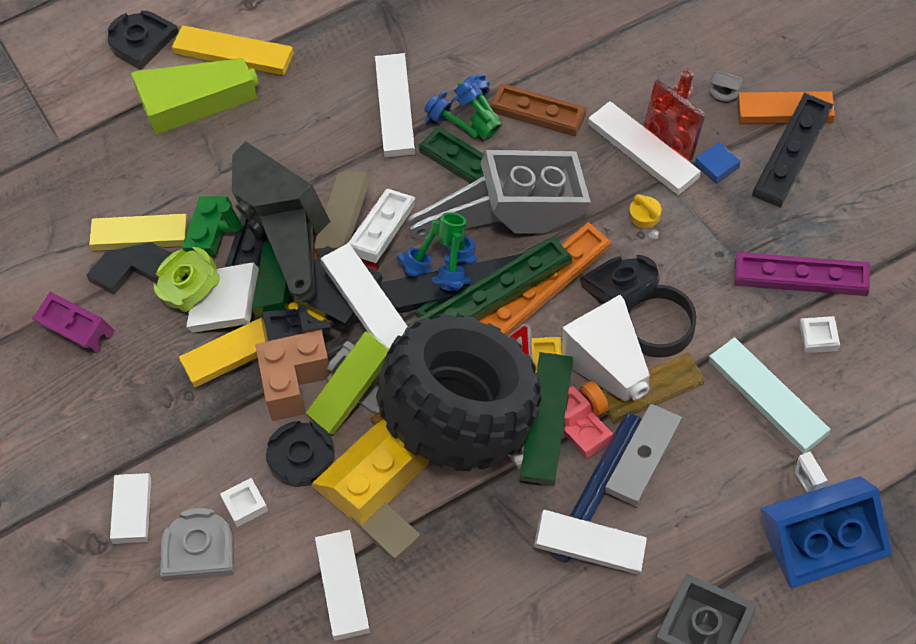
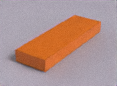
(775, 106)

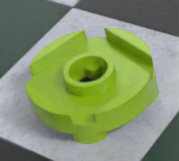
(186, 293)

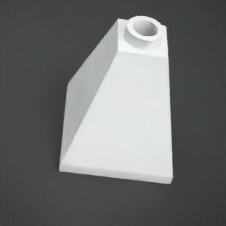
(608, 350)

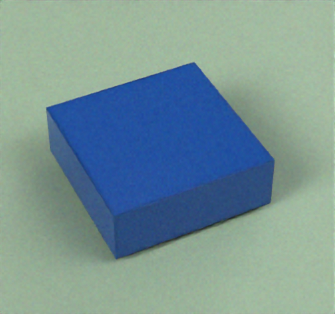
(717, 162)

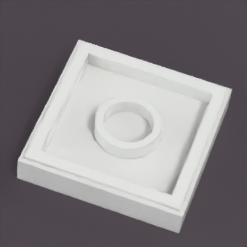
(228, 302)

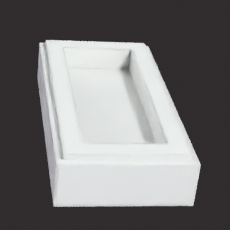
(130, 508)

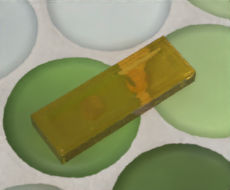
(665, 383)

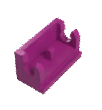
(72, 321)

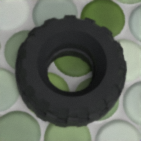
(458, 392)

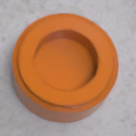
(595, 396)

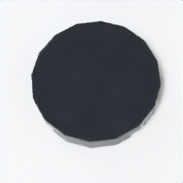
(299, 453)

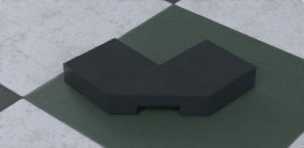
(119, 264)

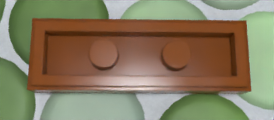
(538, 109)

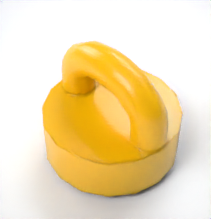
(644, 211)

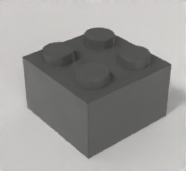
(706, 615)

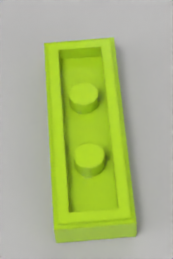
(348, 383)

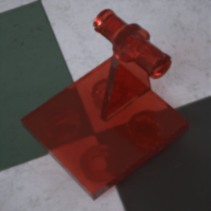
(674, 117)

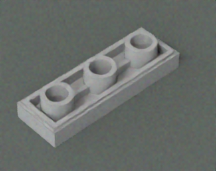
(650, 439)

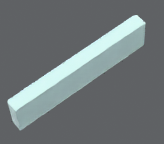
(769, 395)

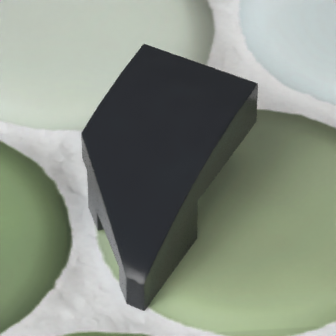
(291, 322)

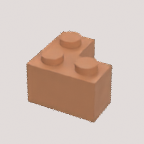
(286, 365)

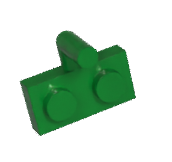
(209, 221)

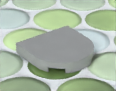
(197, 546)

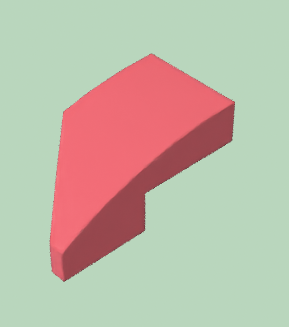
(583, 427)

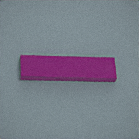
(802, 274)

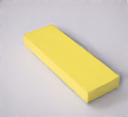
(136, 230)

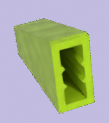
(193, 91)

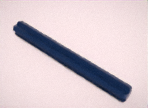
(596, 485)

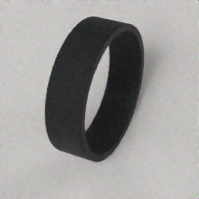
(670, 349)

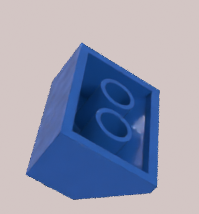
(827, 530)

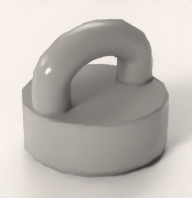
(725, 80)

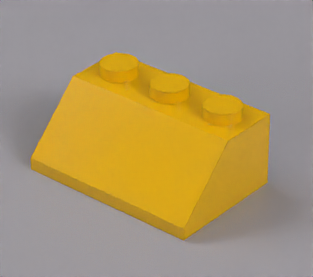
(369, 474)

